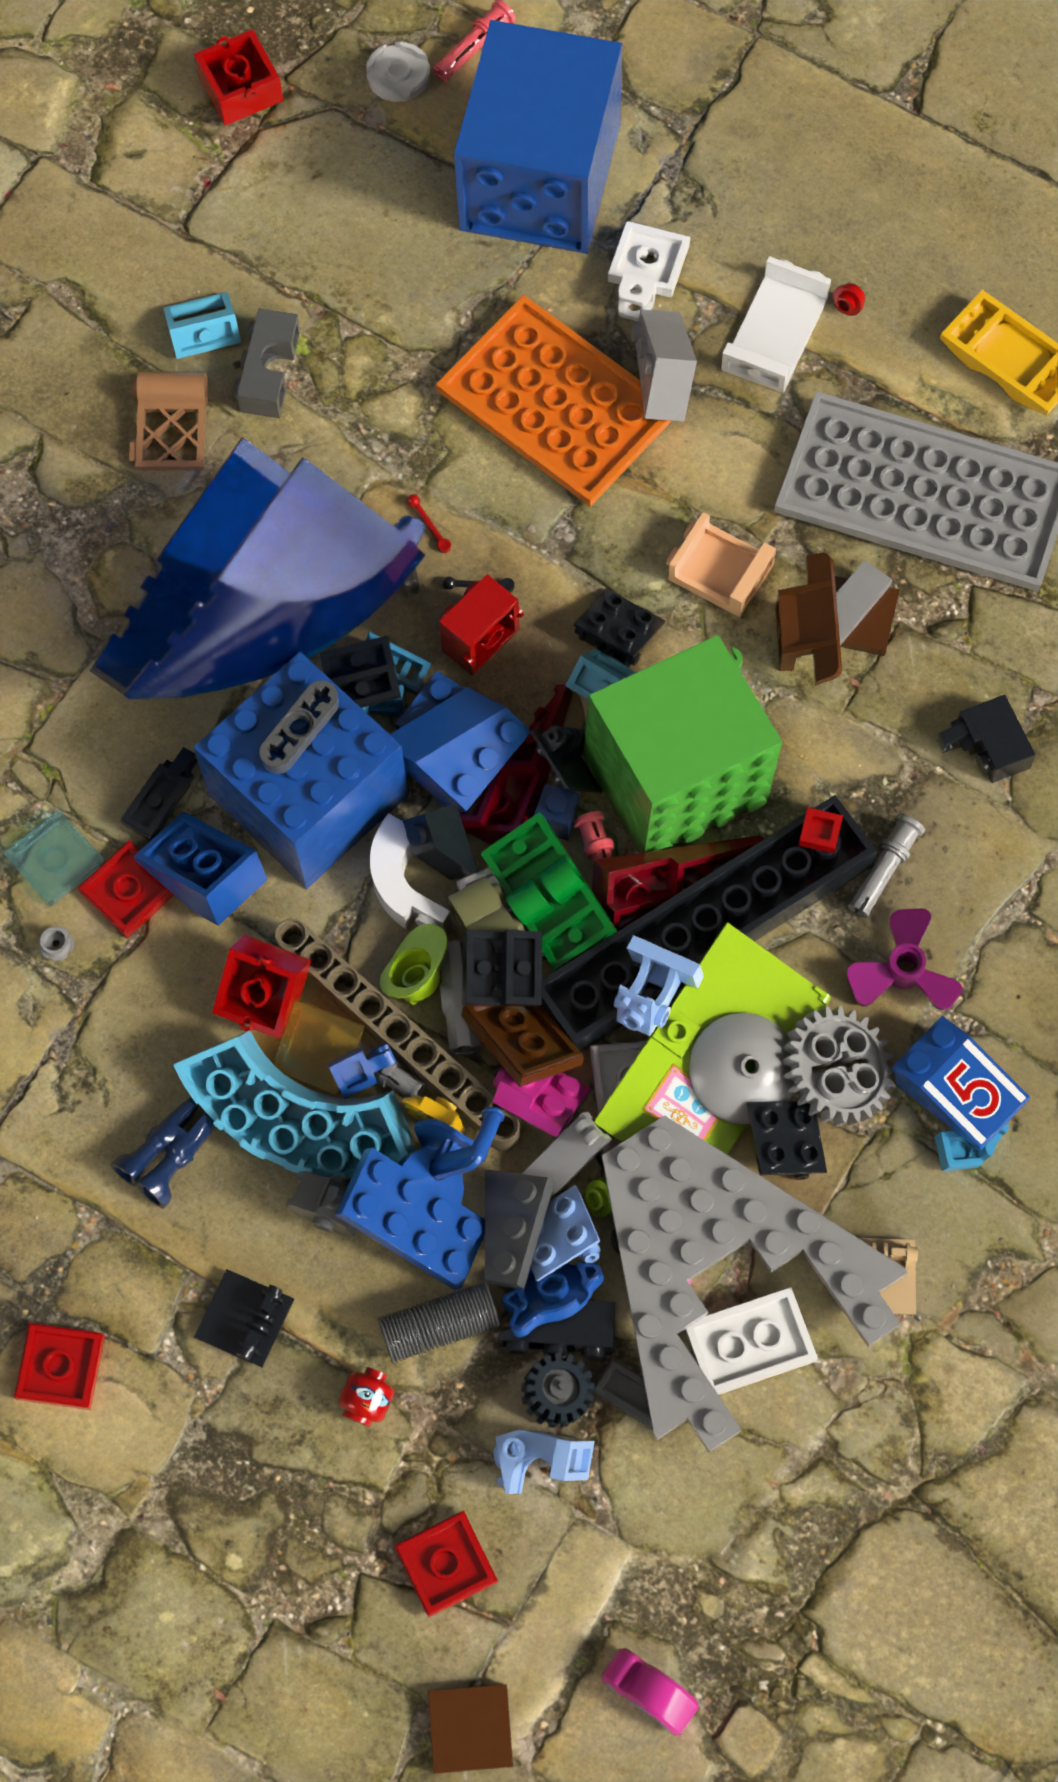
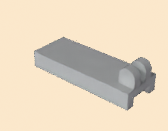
(859, 596)
(569, 1152)

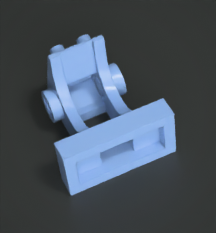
(662, 970)
(518, 1449)

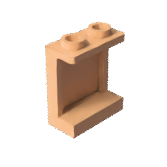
(719, 566)

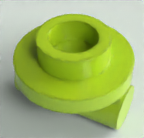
(597, 1198)

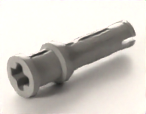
(893, 851)

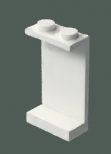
(777, 325)

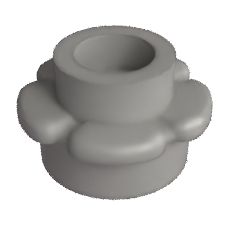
(52, 935)

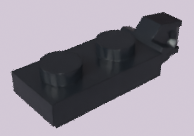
(160, 795)

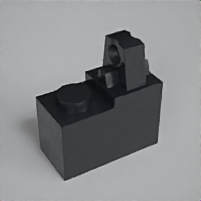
(994, 735)

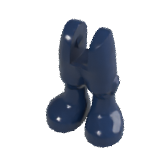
(179, 1149)

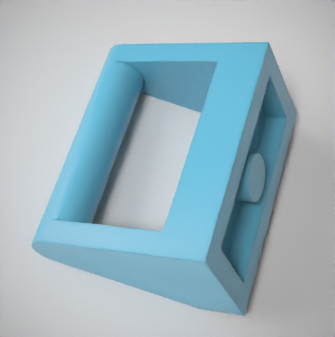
(203, 331)
(596, 671)

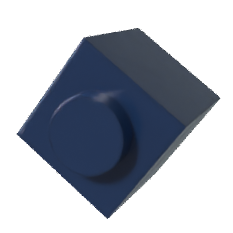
(559, 809)

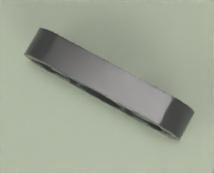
(292, 753)

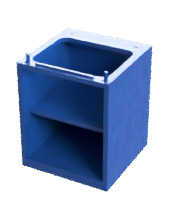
(538, 136)

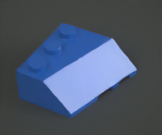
(460, 746)

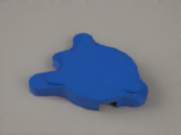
(552, 1297)

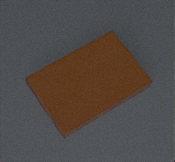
(523, 1041)

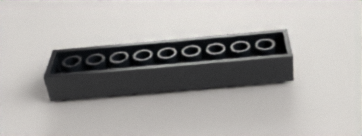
(749, 892)

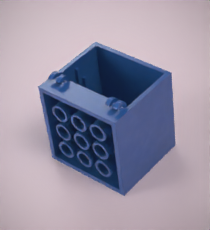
(330, 793)

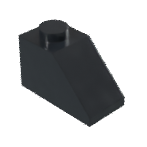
(441, 842)

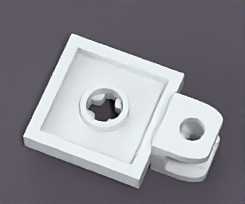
(642, 281)

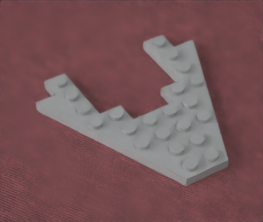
(685, 1209)

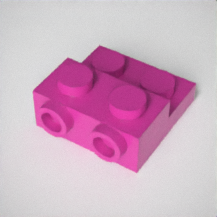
(543, 1103)

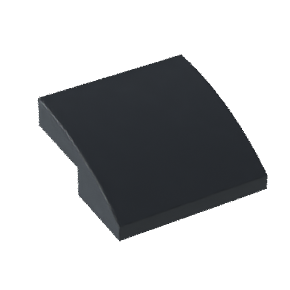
(363, 671)
(502, 968)

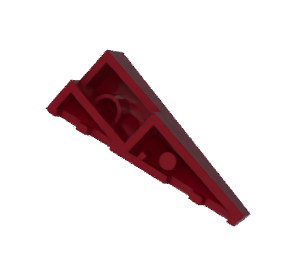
(642, 881)

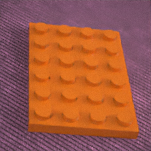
(553, 400)

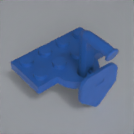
(417, 1202)

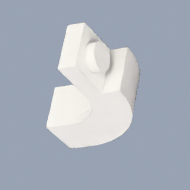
(388, 863)

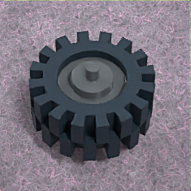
(557, 1390)

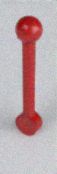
(443, 544)

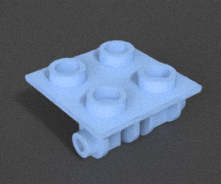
(565, 1235)

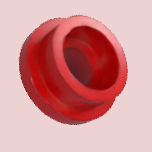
(849, 299)

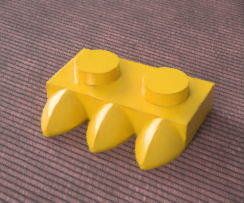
(440, 1109)

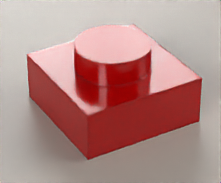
(820, 830)

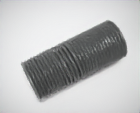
(439, 1319)

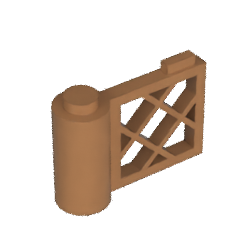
(167, 394)

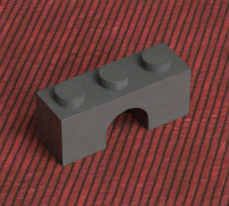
(271, 338)

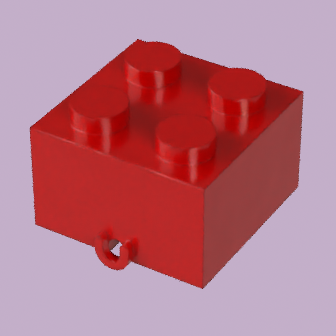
(238, 77)
(479, 624)
(260, 985)

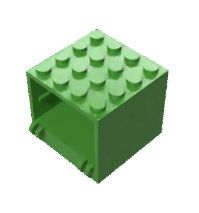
(681, 746)

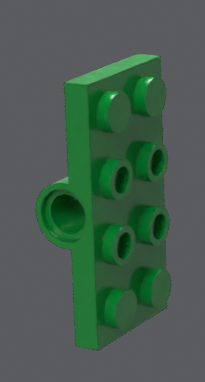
(548, 891)

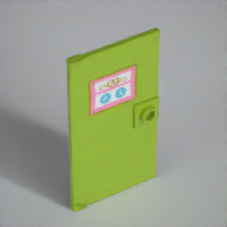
(735, 980)

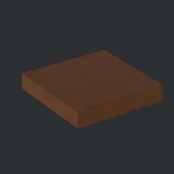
(874, 629)
(470, 1729)

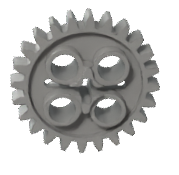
(830, 1033)

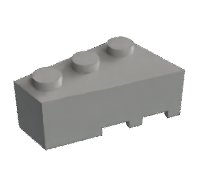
(664, 364)

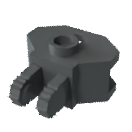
(319, 1200)

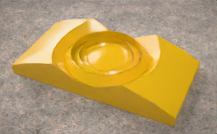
(1007, 350)

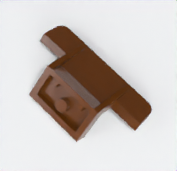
(809, 621)

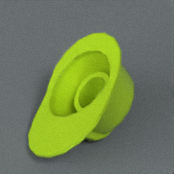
(415, 965)

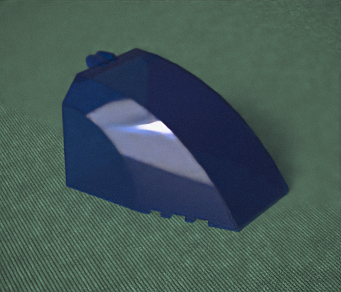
(255, 578)

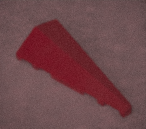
(518, 785)

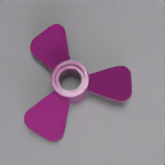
(872, 979)

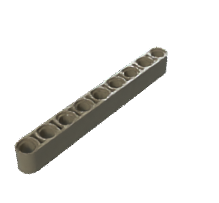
(391, 1017)

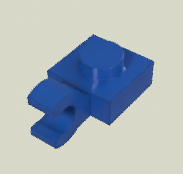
(355, 1070)

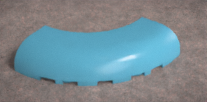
(286, 1120)

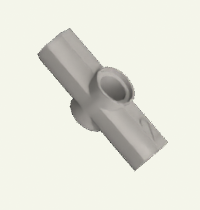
(461, 1037)

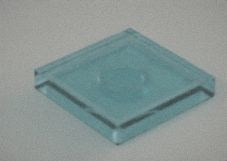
(54, 858)

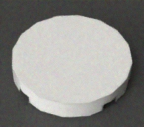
(398, 71)

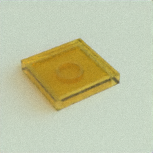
(312, 1041)

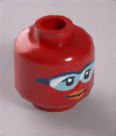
(366, 1396)

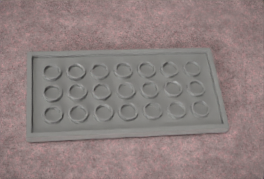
(924, 491)

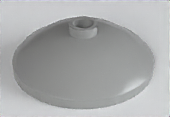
(719, 1065)

